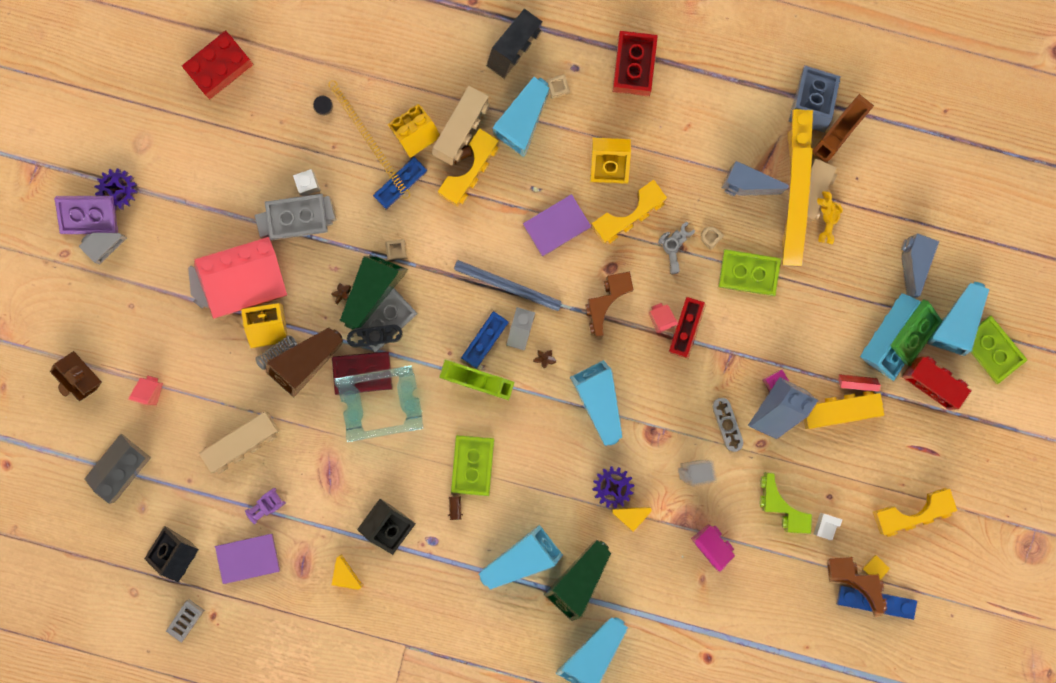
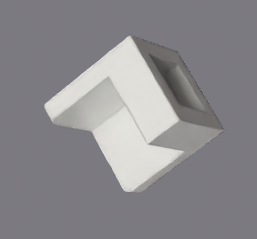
(827, 526)

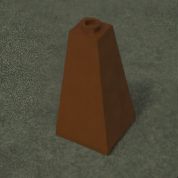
(300, 363)

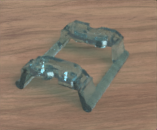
(354, 413)

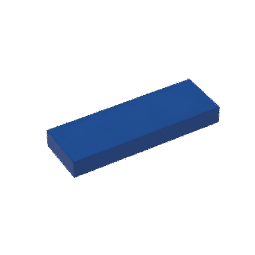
(408, 174)
(484, 340)

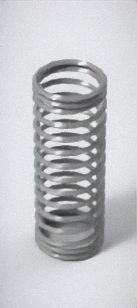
(288, 338)

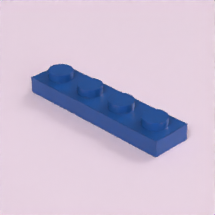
(896, 605)

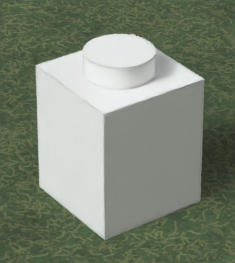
(306, 182)

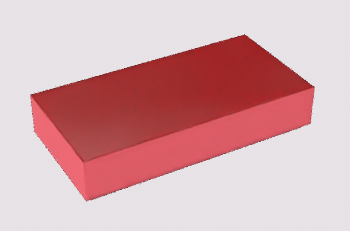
(859, 382)

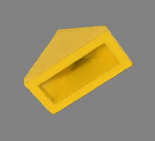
(632, 516)
(344, 575)

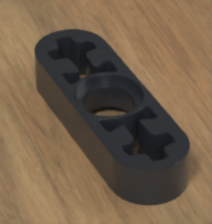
(361, 343)

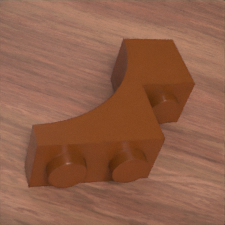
(842, 128)
(617, 286)
(870, 586)

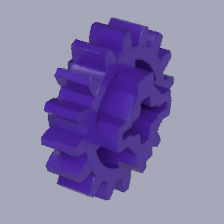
(116, 181)
(622, 482)

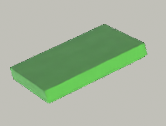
(916, 332)

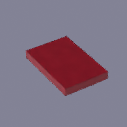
(361, 364)

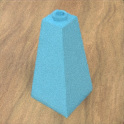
(521, 118)
(961, 323)
(598, 396)
(526, 557)
(595, 655)

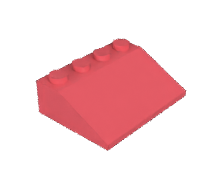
(240, 277)

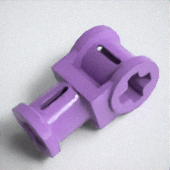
(268, 504)

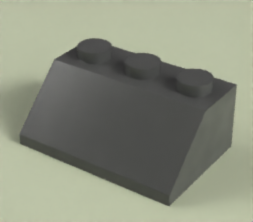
(116, 469)

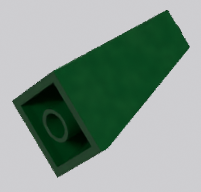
(370, 288)
(578, 582)

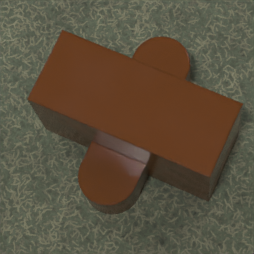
(75, 377)

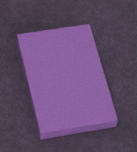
(86, 214)
(557, 225)
(247, 558)

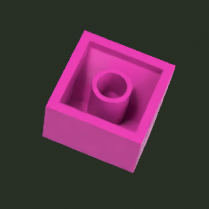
(713, 547)

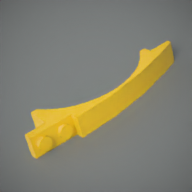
(800, 174)

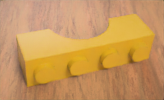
(455, 188)
(609, 226)
(938, 504)

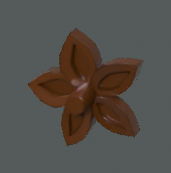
(342, 292)
(545, 359)

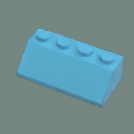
(878, 351)

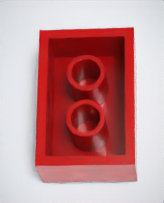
(634, 63)
(217, 65)
(937, 383)

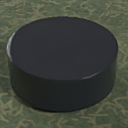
(323, 105)

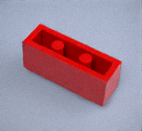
(687, 327)

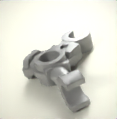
(672, 245)

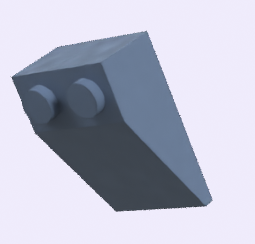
(817, 92)
(748, 181)
(916, 261)
(783, 409)

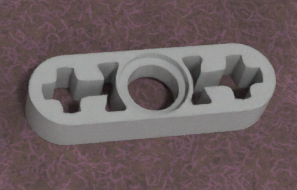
(737, 436)

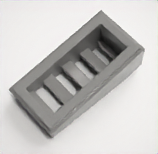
(192, 607)

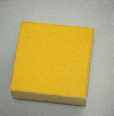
(876, 566)

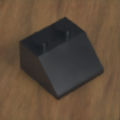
(171, 554)

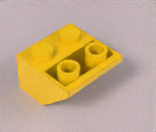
(414, 130)
(264, 325)

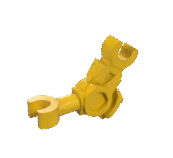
(831, 215)

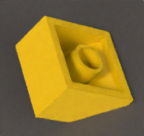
(610, 160)

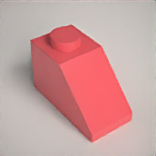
(662, 317)
(146, 391)

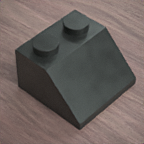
(386, 526)

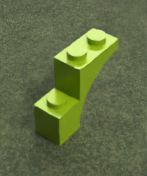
(476, 379)
(771, 501)

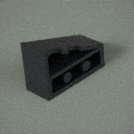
(514, 43)

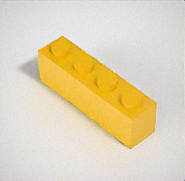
(845, 410)

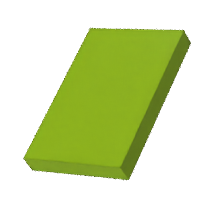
(749, 272)
(996, 351)
(472, 465)

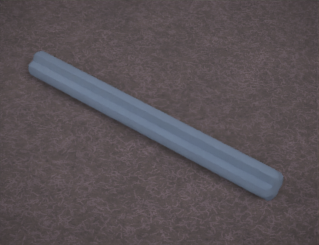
(508, 285)

